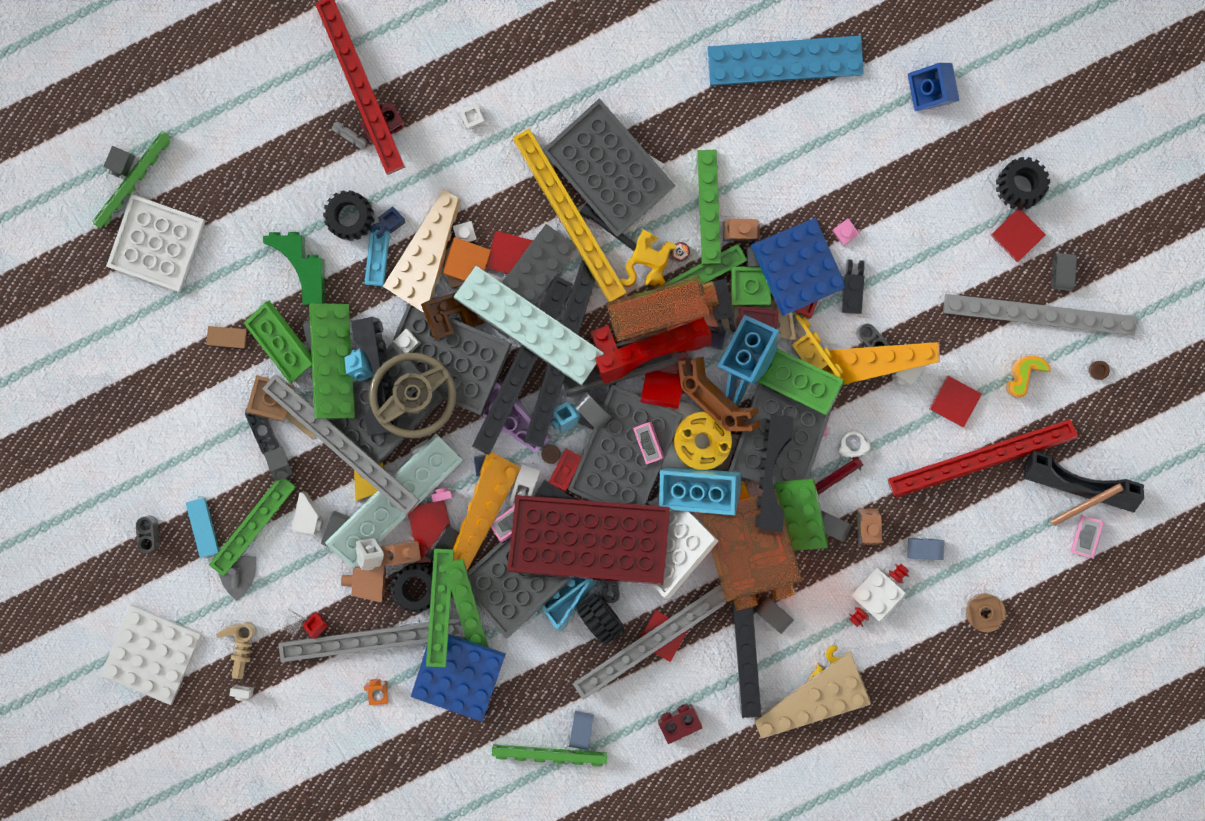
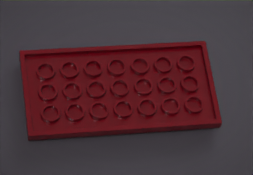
(589, 540)

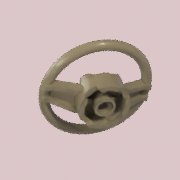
(400, 403)

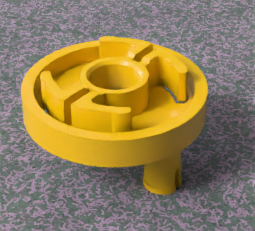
(718, 446)

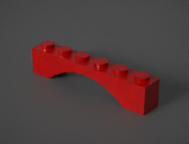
(623, 360)

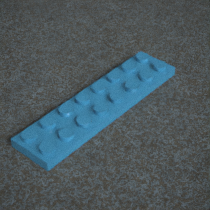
(785, 60)

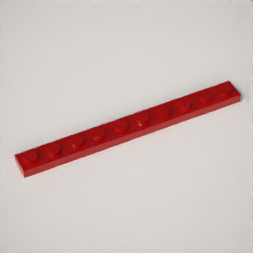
(360, 86)
(982, 458)

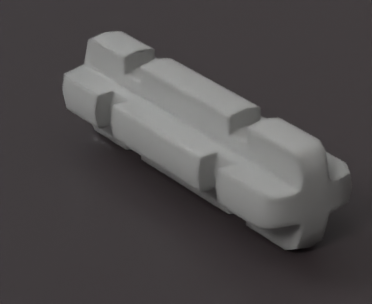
(349, 135)

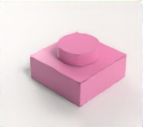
(845, 232)
(442, 494)

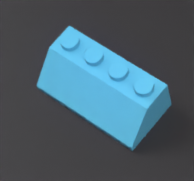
(700, 490)

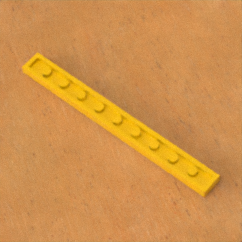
(569, 215)

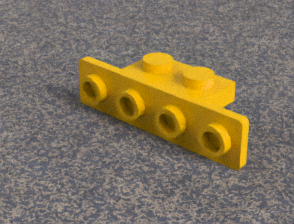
(812, 352)

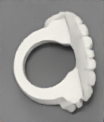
(845, 451)

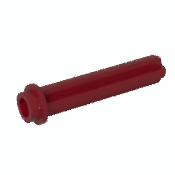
(838, 475)

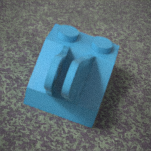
(748, 356)

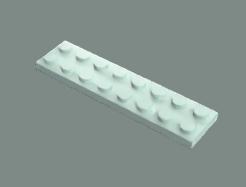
(528, 325)
(379, 514)

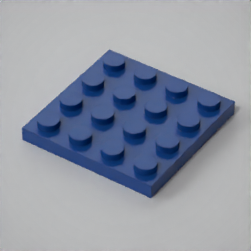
(798, 266)
(465, 682)

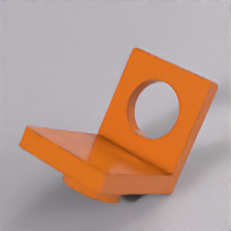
(376, 684)

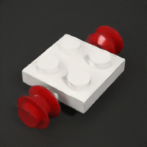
(879, 595)

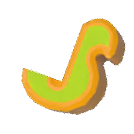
(1021, 373)

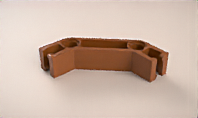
(712, 399)

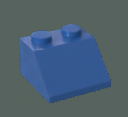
(933, 86)

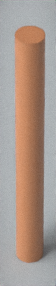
(1087, 504)

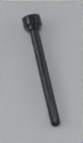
(589, 213)

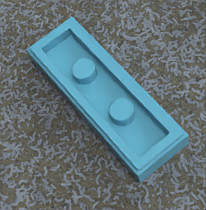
(377, 259)
(202, 527)

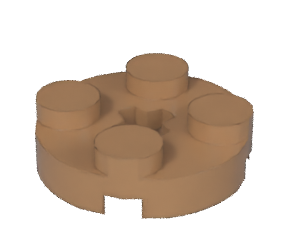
(993, 619)

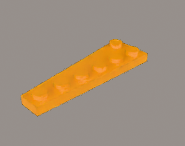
(872, 362)
(490, 492)

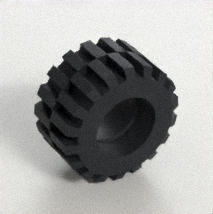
(1029, 170)
(335, 206)
(399, 590)
(600, 619)

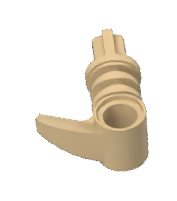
(242, 643)

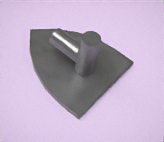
(240, 576)

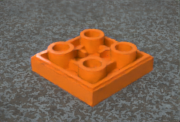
(463, 259)

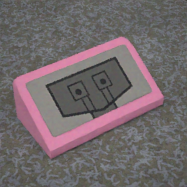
(648, 442)
(503, 525)
(1087, 536)

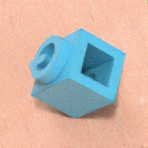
(358, 365)
(565, 417)

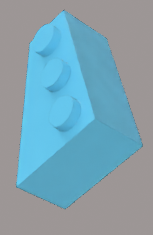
(564, 604)

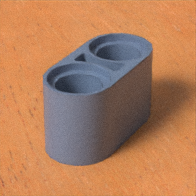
(925, 549)
(581, 730)

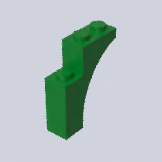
(309, 270)

